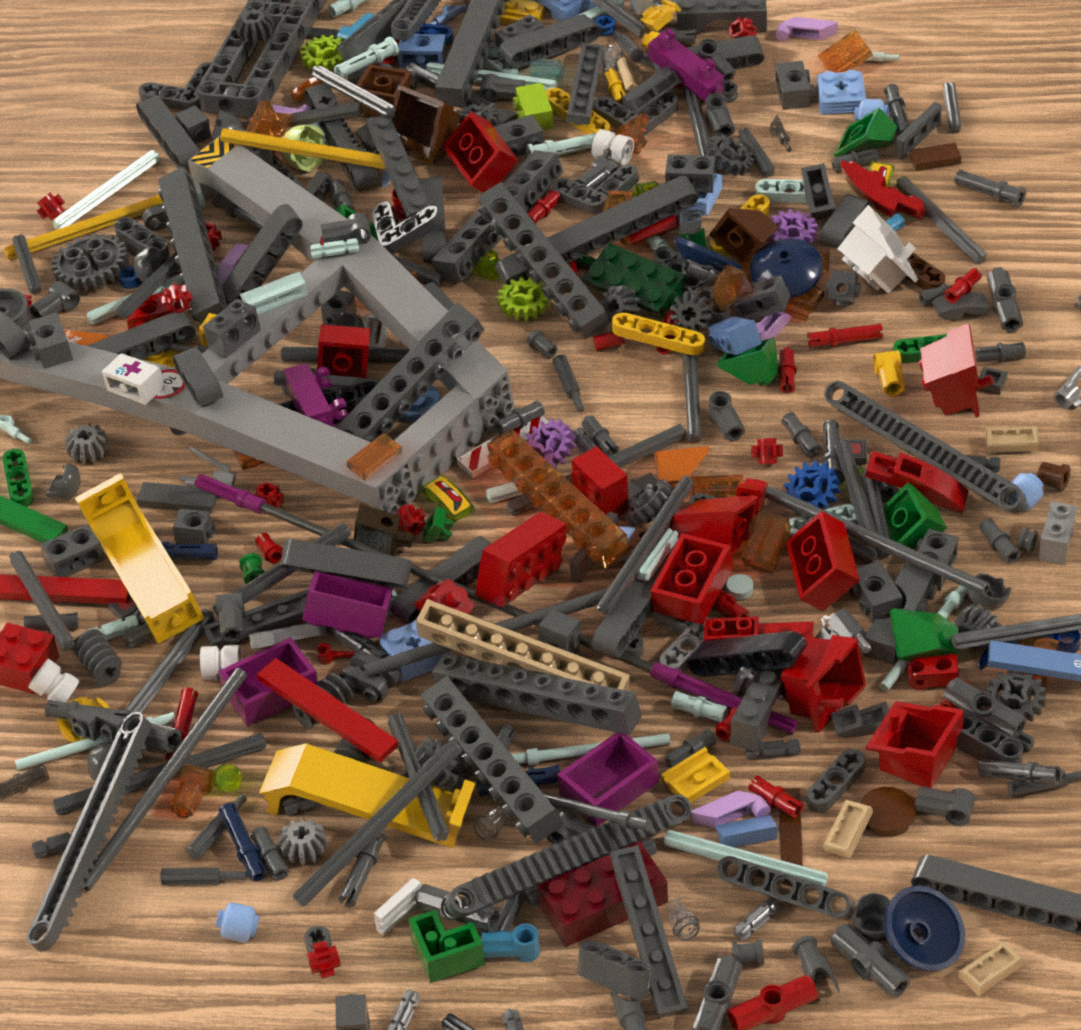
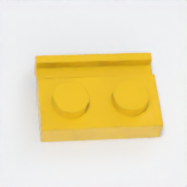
(518, 9)
(659, 16)
(696, 775)

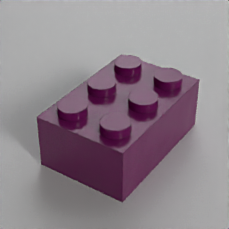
(347, 604)
(254, 699)
(610, 775)

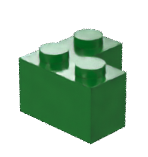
(444, 951)

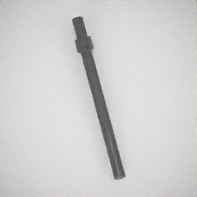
(624, 818)

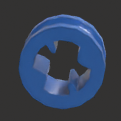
(606, 24)
(129, 278)

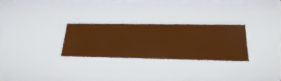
(791, 833)

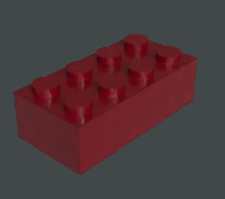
(590, 898)

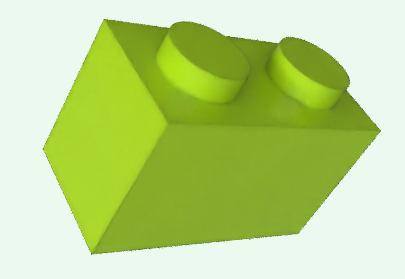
(534, 101)

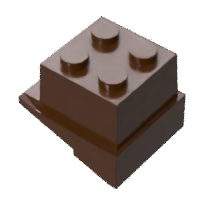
(423, 124)

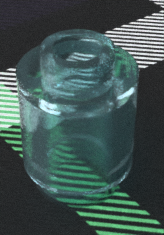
(546, 69)

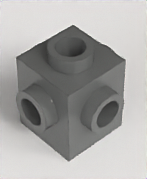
(841, 278)

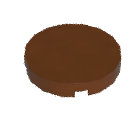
(891, 811)

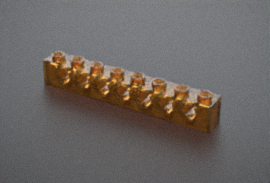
(558, 498)

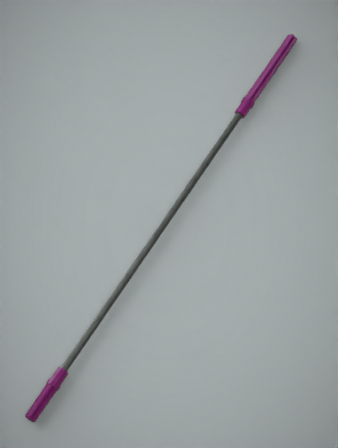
(658, 671)

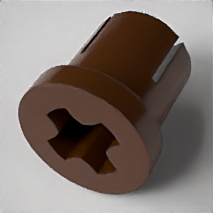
(1054, 474)

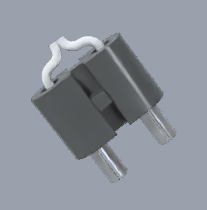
(845, 625)

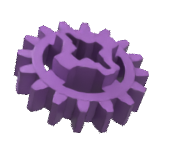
(794, 225)
(552, 441)

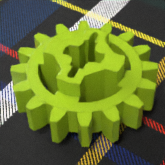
(321, 53)
(522, 299)

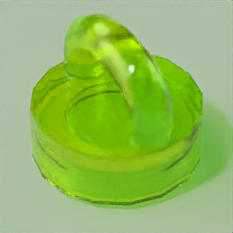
(227, 777)

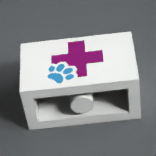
(133, 378)

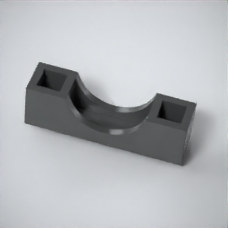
(699, 13)
(917, 589)
(753, 713)

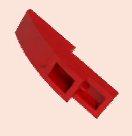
(873, 187)
(930, 481)
(747, 626)

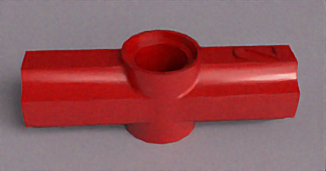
(772, 1003)

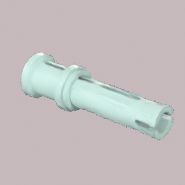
(375, 54)
(564, 146)

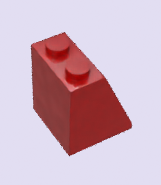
(717, 520)

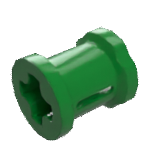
(253, 568)

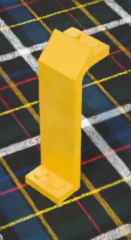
(139, 559)
(356, 789)

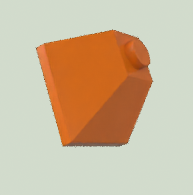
(676, 463)

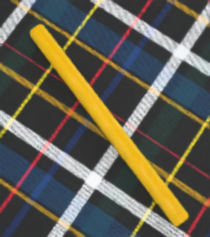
(301, 148)
(84, 227)

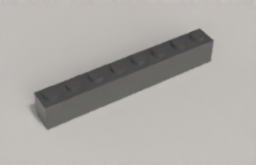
(469, 51)
(191, 244)

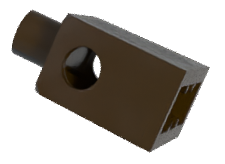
(380, 530)

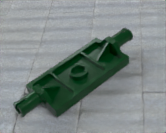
(652, 281)

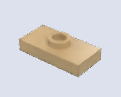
(630, 73)
(1012, 439)
(848, 828)
(991, 968)

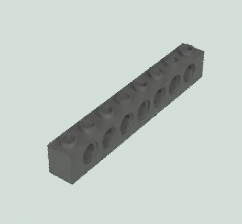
(500, 200)
(476, 237)
(405, 375)
(541, 694)
(492, 761)

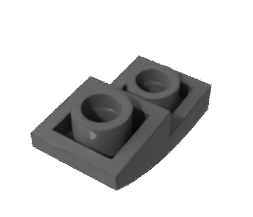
(971, 303)
(94, 723)

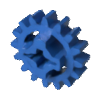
(814, 484)

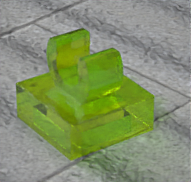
(486, 266)

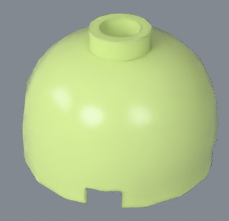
(307, 134)

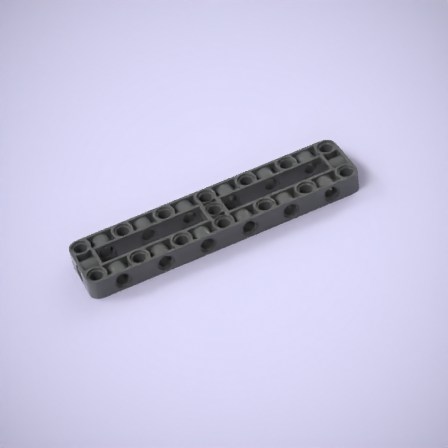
(219, 85)

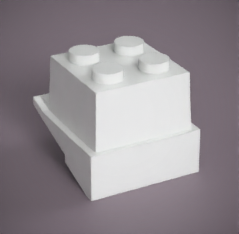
(877, 252)

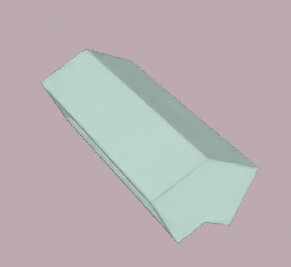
(276, 293)

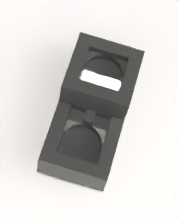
(856, 722)

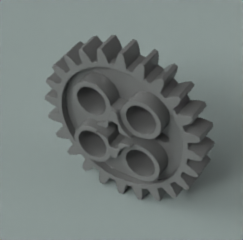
(105, 254)

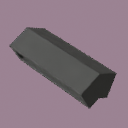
(651, 89)

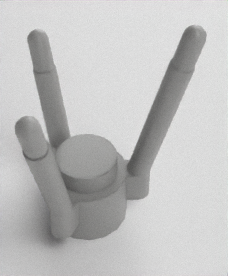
(1069, 393)
(224, 475)

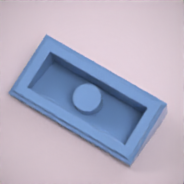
(747, 831)

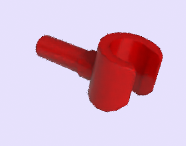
(326, 655)

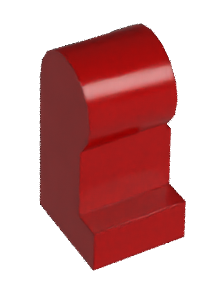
(753, 487)
(932, 671)

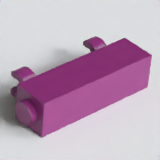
(692, 71)
(307, 396)

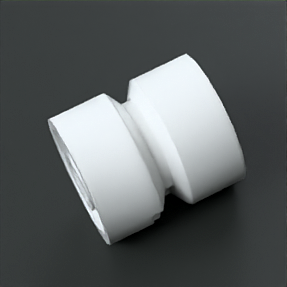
(615, 148)
(214, 660)
(51, 682)

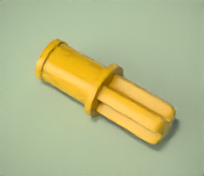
(615, 85)

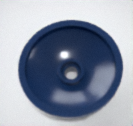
(702, 255)
(799, 268)
(935, 924)

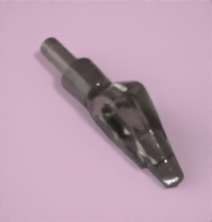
(780, 132)

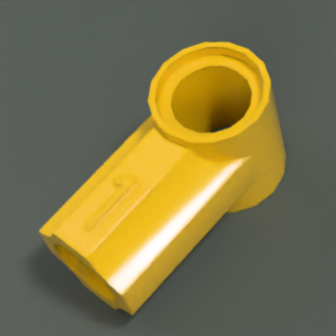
(889, 368)

